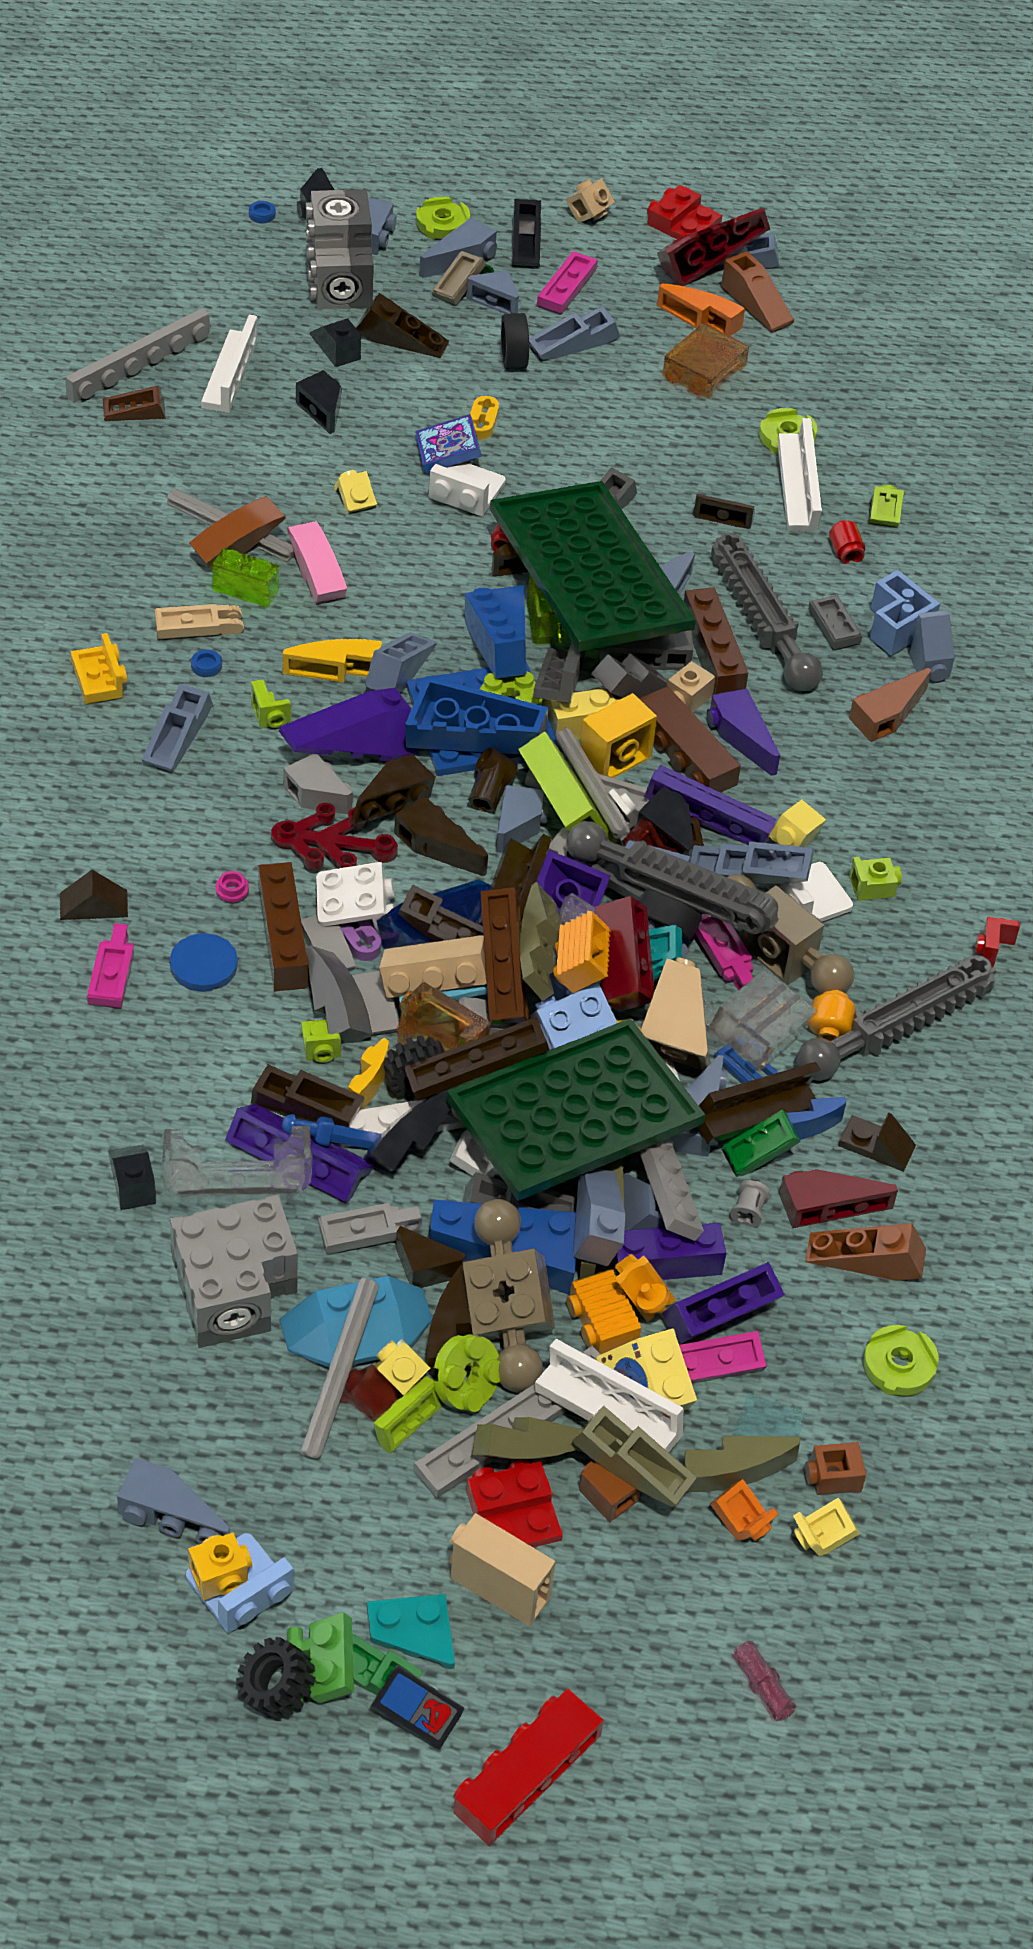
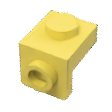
(355, 491)
(825, 1528)

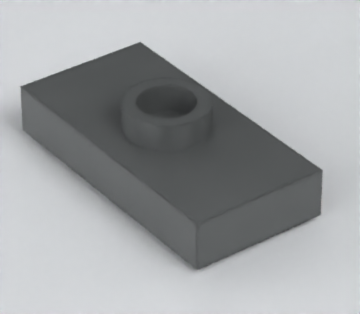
(835, 622)

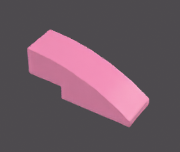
(317, 562)

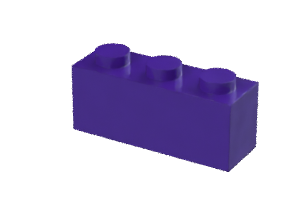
(674, 1254)
(723, 1303)

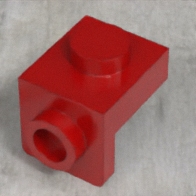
(995, 932)

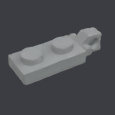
(366, 1226)

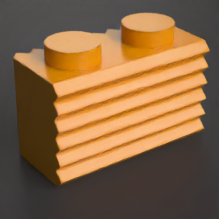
(582, 952)
(603, 1312)

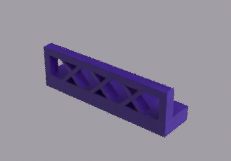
(714, 808)
(333, 1167)

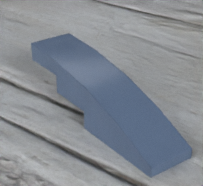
(758, 861)

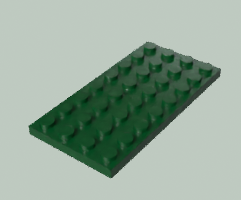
(591, 566)

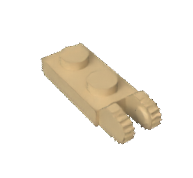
(198, 621)

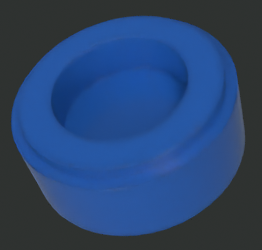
(262, 212)
(206, 663)

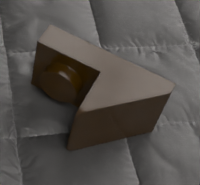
(883, 1143)

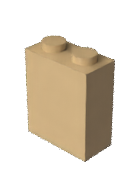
(501, 1568)

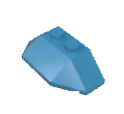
(317, 1321)

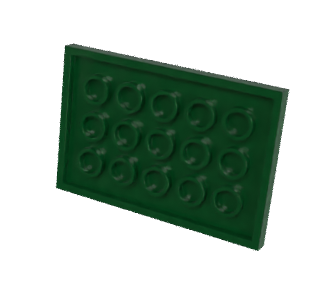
(574, 1108)

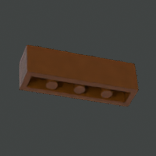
(715, 641)
(690, 743)
(283, 926)

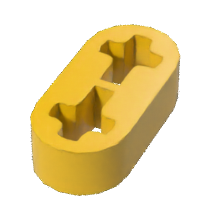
(489, 418)

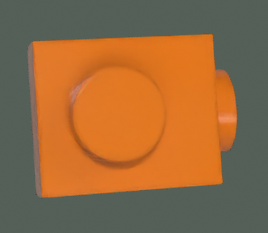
(743, 1512)

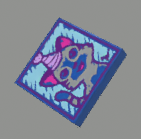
(448, 443)

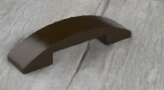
(427, 916)

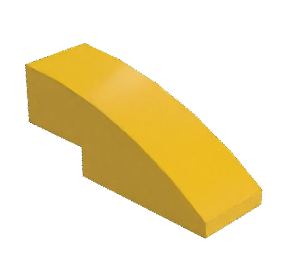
(330, 658)

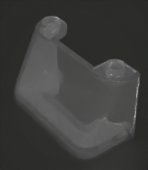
(194, 1180)

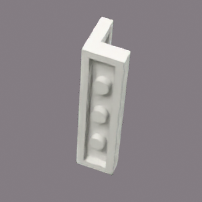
(231, 367)
(800, 479)
(584, 1394)

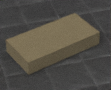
(454, 281)

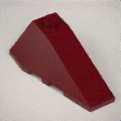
(702, 250)

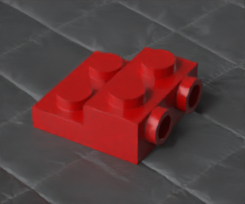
(681, 213)
(516, 1501)

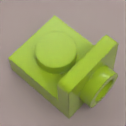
(886, 505)
(266, 709)
(318, 1042)

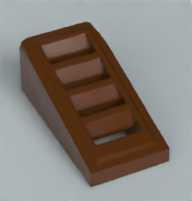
(152, 405)

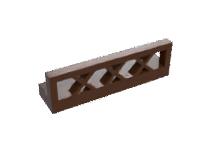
(502, 956)

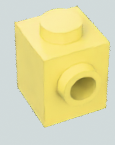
(797, 825)
(401, 1365)

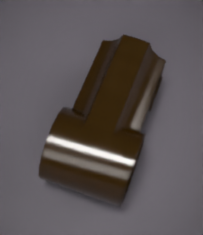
(494, 774)

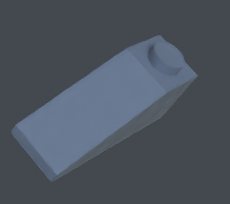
(469, 237)
(398, 662)
(598, 1217)

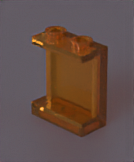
(704, 359)
(436, 1015)

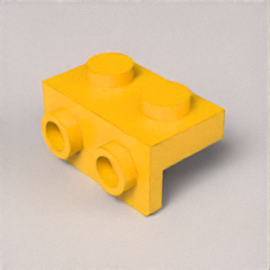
(99, 671)

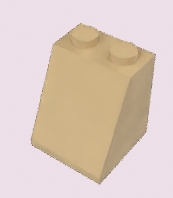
(677, 1015)

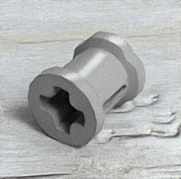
(750, 1203)

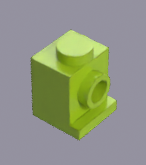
(874, 878)

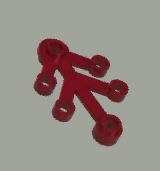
(296, 835)

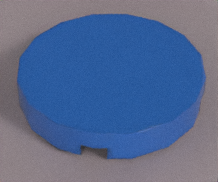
(203, 962)

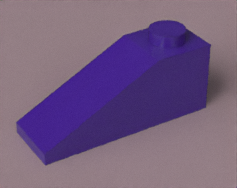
(743, 728)

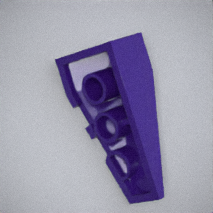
(359, 725)
(566, 876)

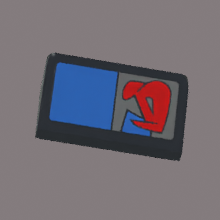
(417, 1707)

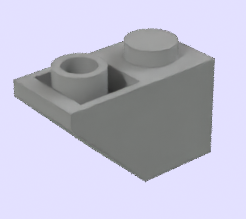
(315, 782)

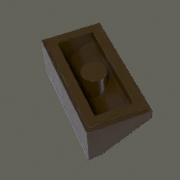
(724, 511)

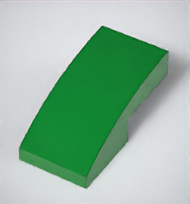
(373, 1666)

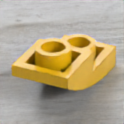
(372, 1072)

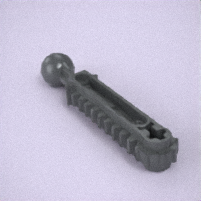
(769, 617)
(677, 878)
(901, 1015)

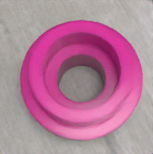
(232, 879)

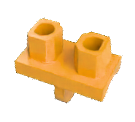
(643, 1286)

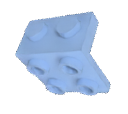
(574, 1015)
(265, 1586)

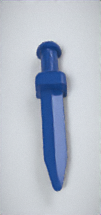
(325, 1131)

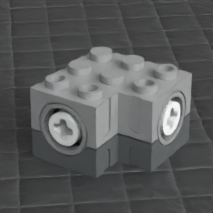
(339, 249)
(233, 1267)

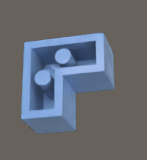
(896, 611)

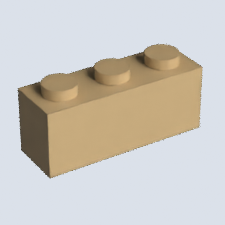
(439, 964)

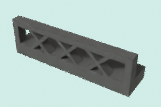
(559, 674)

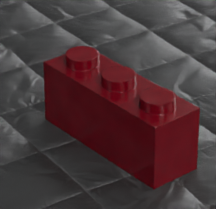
(630, 958)

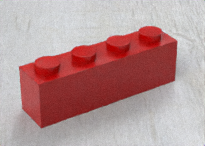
(527, 1766)

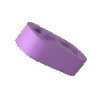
(366, 931)

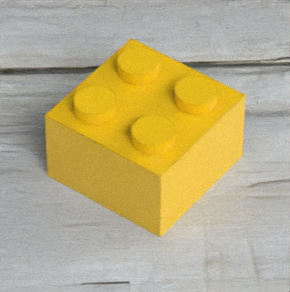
(619, 736)

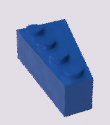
(498, 628)
(471, 719)
(545, 1230)

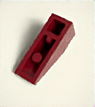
(830, 1196)

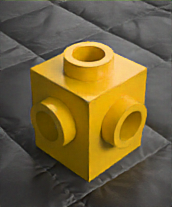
(219, 1565)

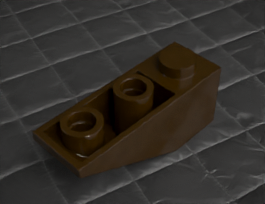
(395, 327)
(393, 789)
(435, 836)

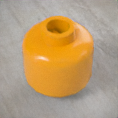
(833, 1015)

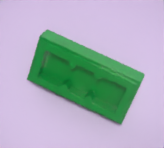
(761, 1143)

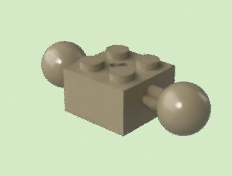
(794, 946)
(528, 1307)

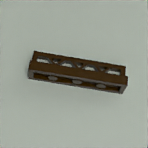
(520, 868)
(476, 1058)
(745, 1105)

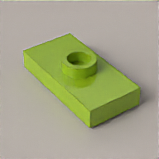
(407, 1415)

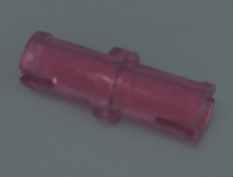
(764, 1680)

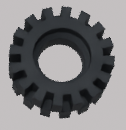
(406, 1055)
(290, 1686)

